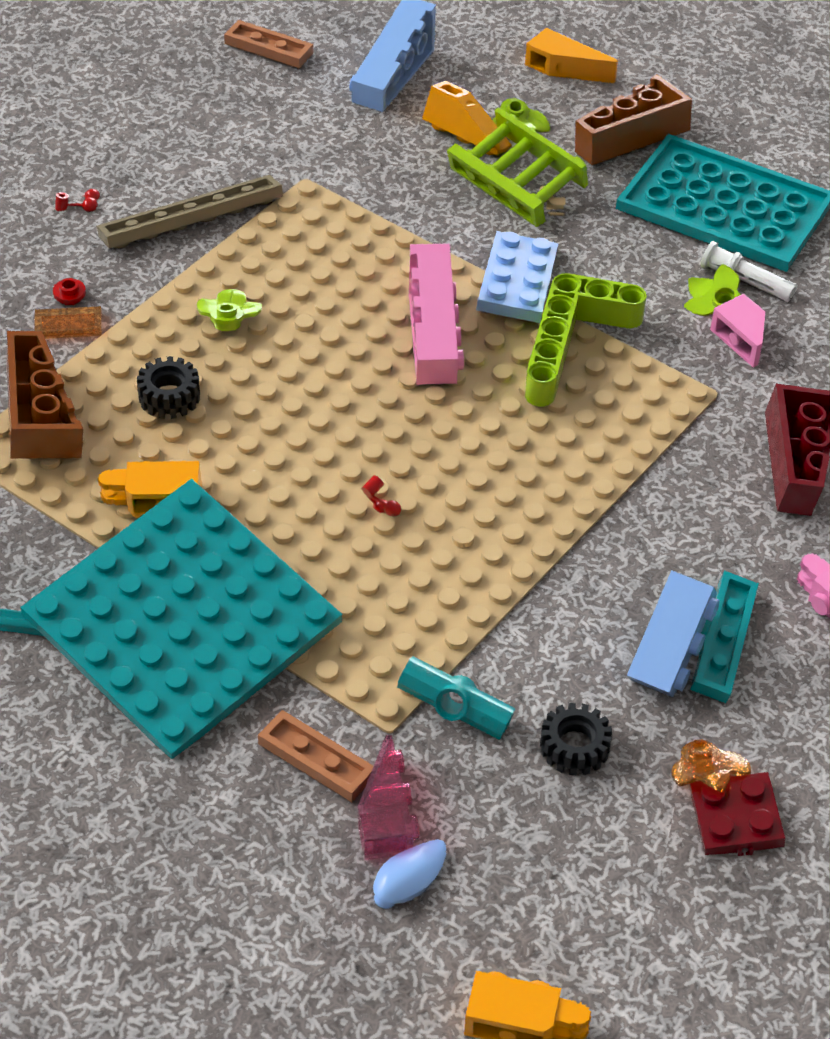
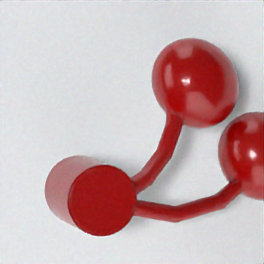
(89, 204)
(389, 507)

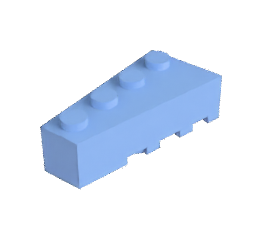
(395, 55)

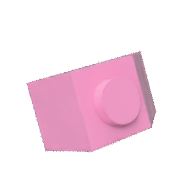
(740, 327)

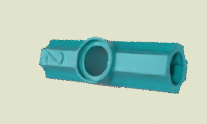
(477, 707)

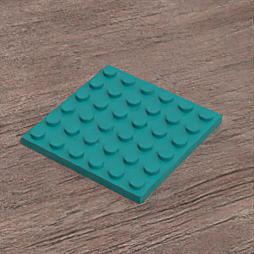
(181, 617)

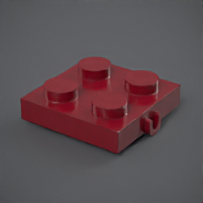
(739, 816)

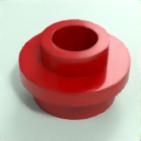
(69, 291)

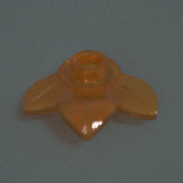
(708, 764)

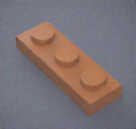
(268, 43)
(316, 755)

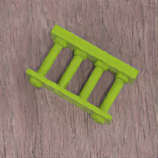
(511, 191)

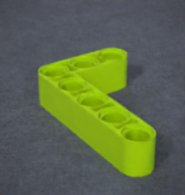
(569, 300)

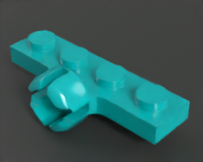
(724, 637)

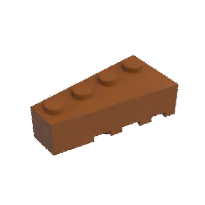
(633, 121)
(38, 407)

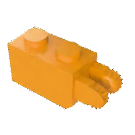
(146, 483)
(522, 1010)

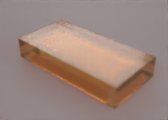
(69, 322)

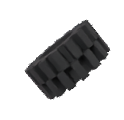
(166, 374)
(580, 721)

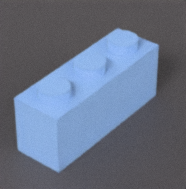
(674, 634)

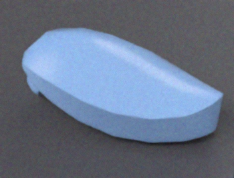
(408, 873)

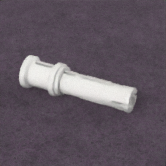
(747, 272)

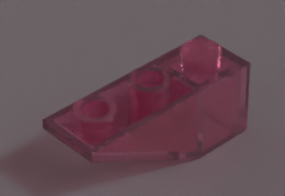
(383, 811)

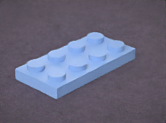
(517, 276)

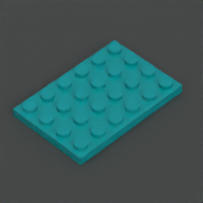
(726, 202)

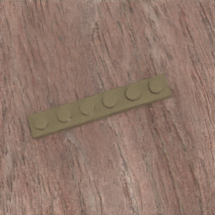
(188, 211)

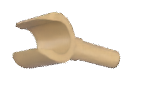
(555, 203)

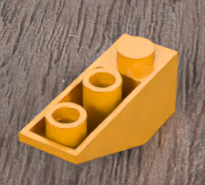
(567, 58)
(459, 113)

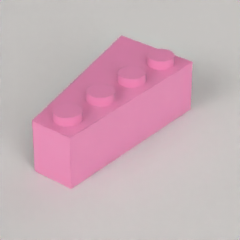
(434, 315)

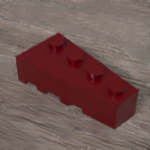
(798, 445)

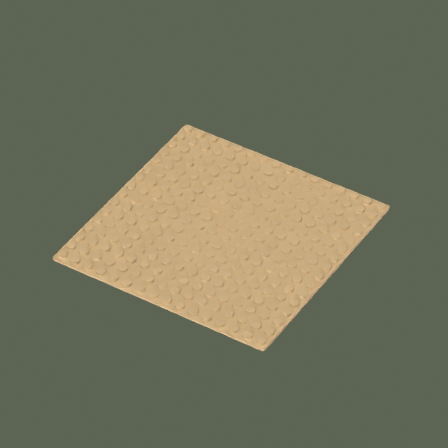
(326, 398)

